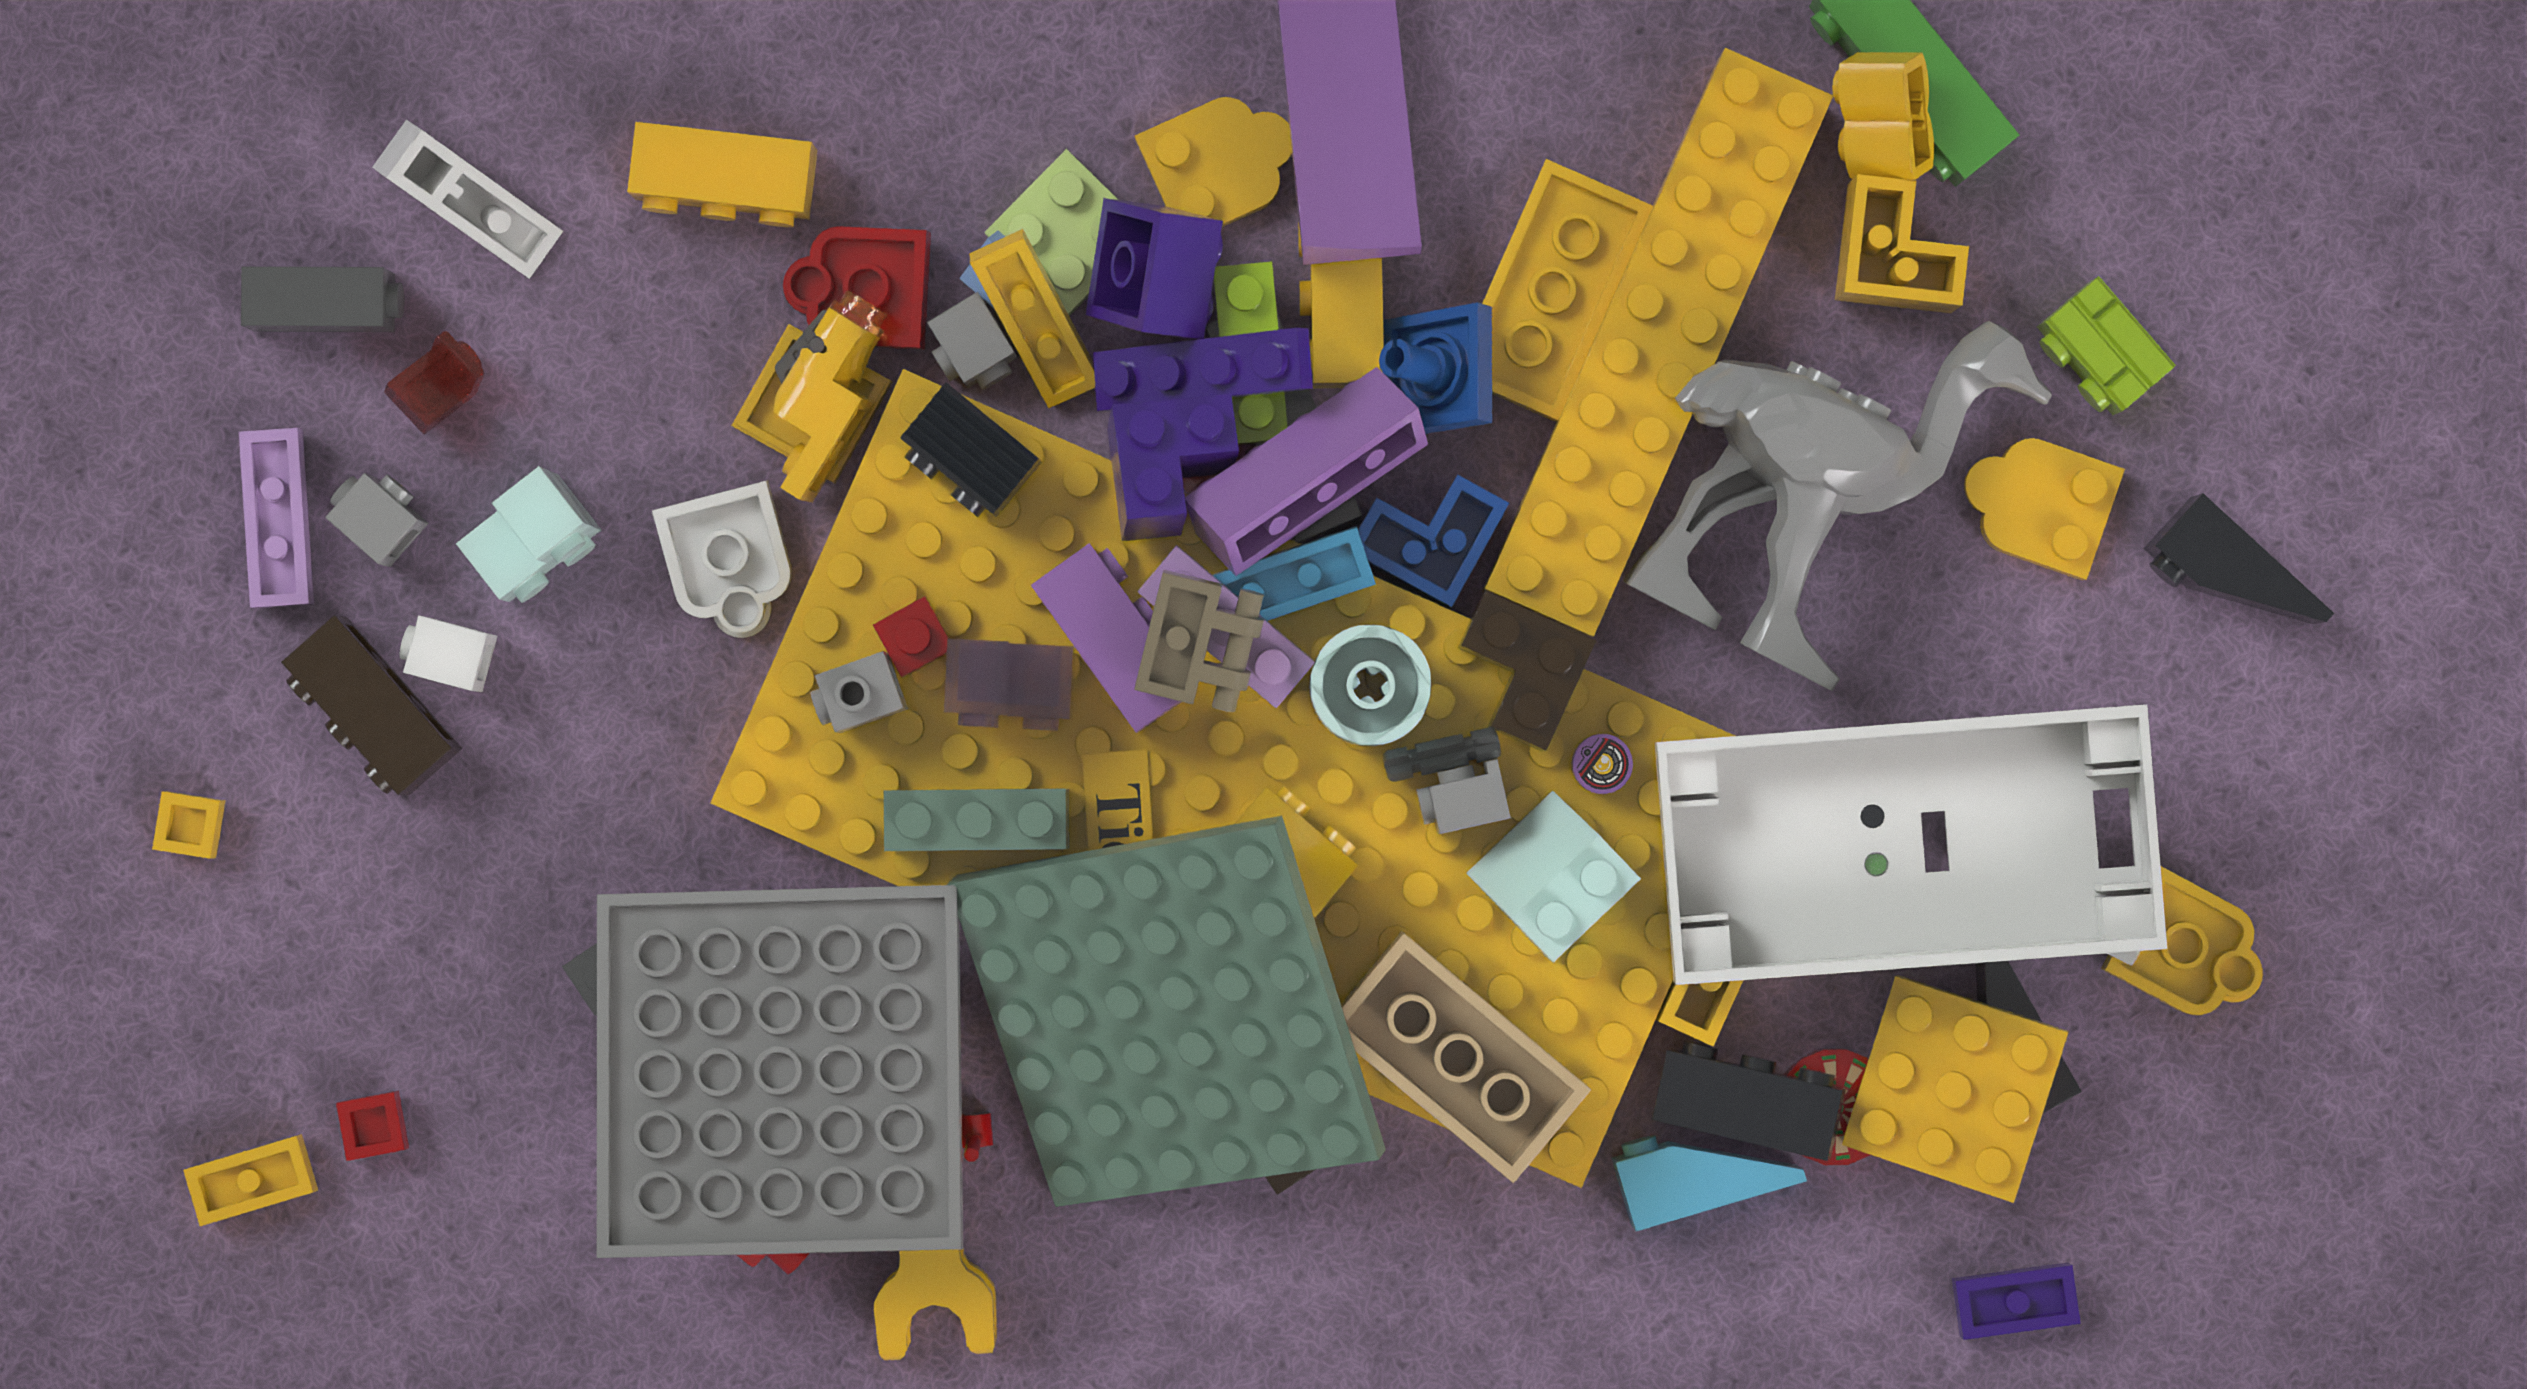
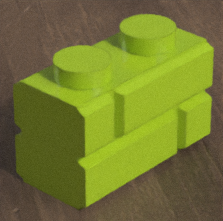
(2104, 348)

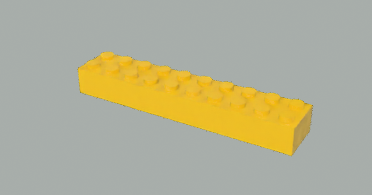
(1655, 337)

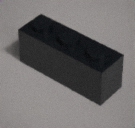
(1749, 1101)

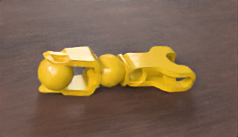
(941, 1280)

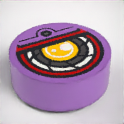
(1602, 763)

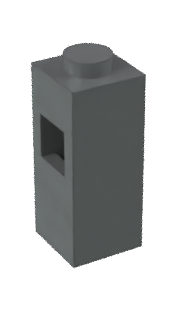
(320, 299)

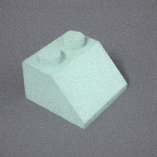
(1553, 876)

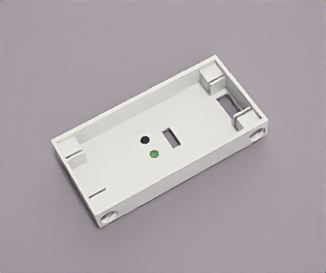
(1813, 849)

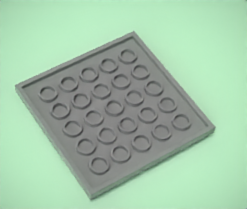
(779, 1072)

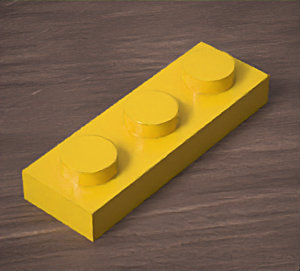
(1034, 318)

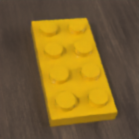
(1558, 285)

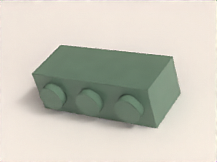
(976, 819)

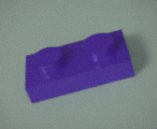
(2016, 1301)

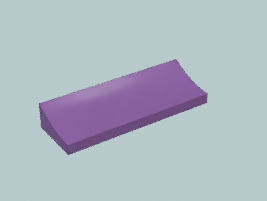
(1349, 130)

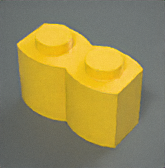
(1885, 114)

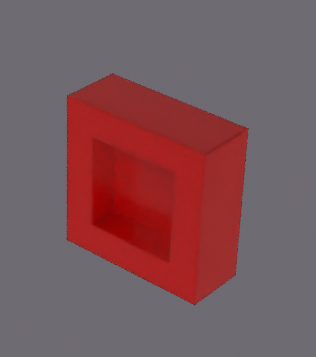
(913, 636)
(372, 1125)

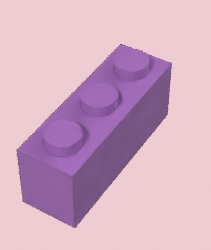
(1104, 628)

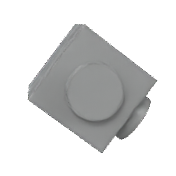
(971, 344)
(376, 516)
(858, 693)

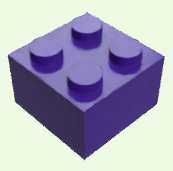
(1154, 268)

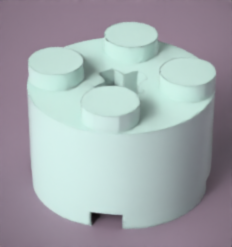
(1376, 651)

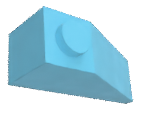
(1683, 1180)

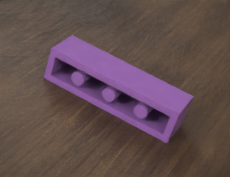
(1306, 470)

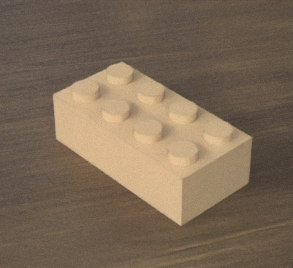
(1459, 1057)

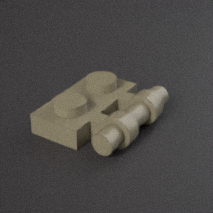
(1180, 637)

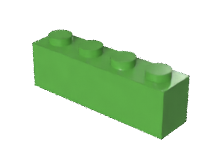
(1963, 117)

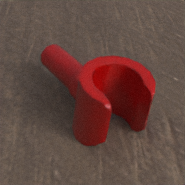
(976, 1134)

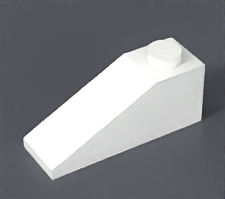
(467, 199)

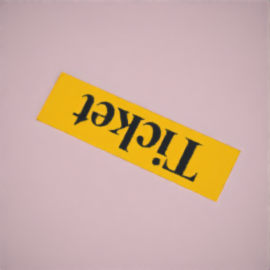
(1117, 798)

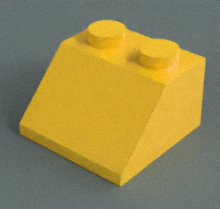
(1320, 857)

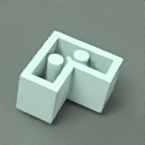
(529, 535)

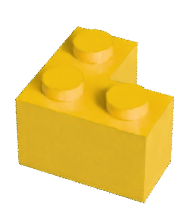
(1882, 262)

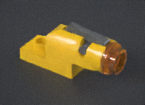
(818, 391)

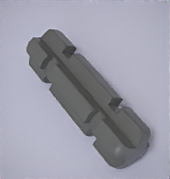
(1441, 754)

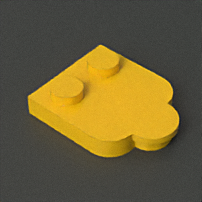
(1218, 159)
(2044, 504)
(2205, 952)

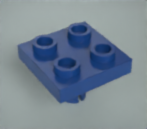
(1443, 364)

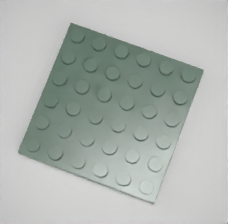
(1168, 1013)

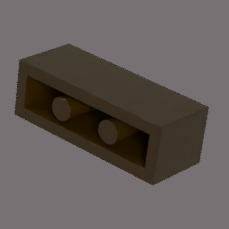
(369, 707)

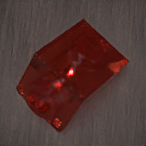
(437, 382)

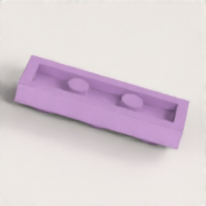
(276, 518)
(1273, 658)

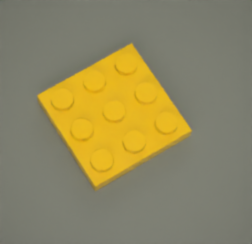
(1955, 1088)

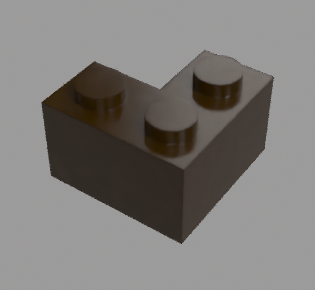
(1543, 663)

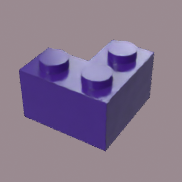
(1157, 447)

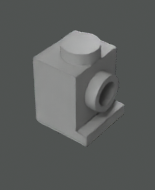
(1464, 798)

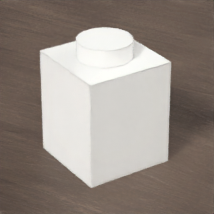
(447, 653)

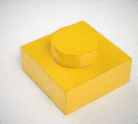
(188, 824)

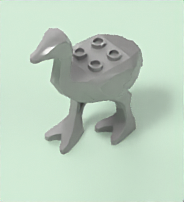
(1818, 459)

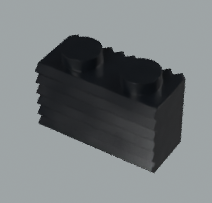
(969, 451)

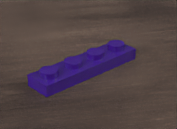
(1205, 367)

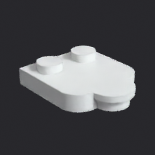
(726, 556)

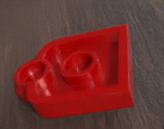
(877, 265)

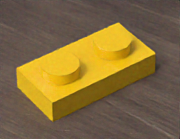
(250, 1180)

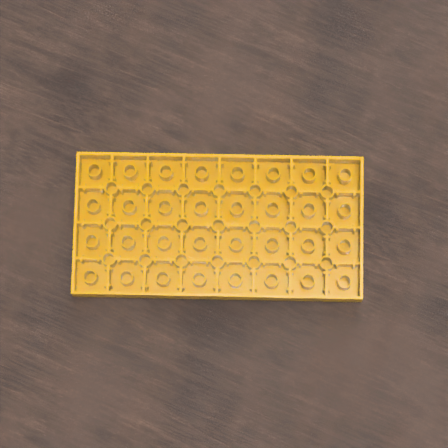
(1206, 765)

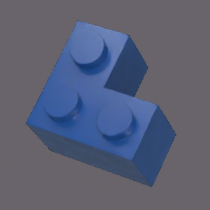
(1437, 556)

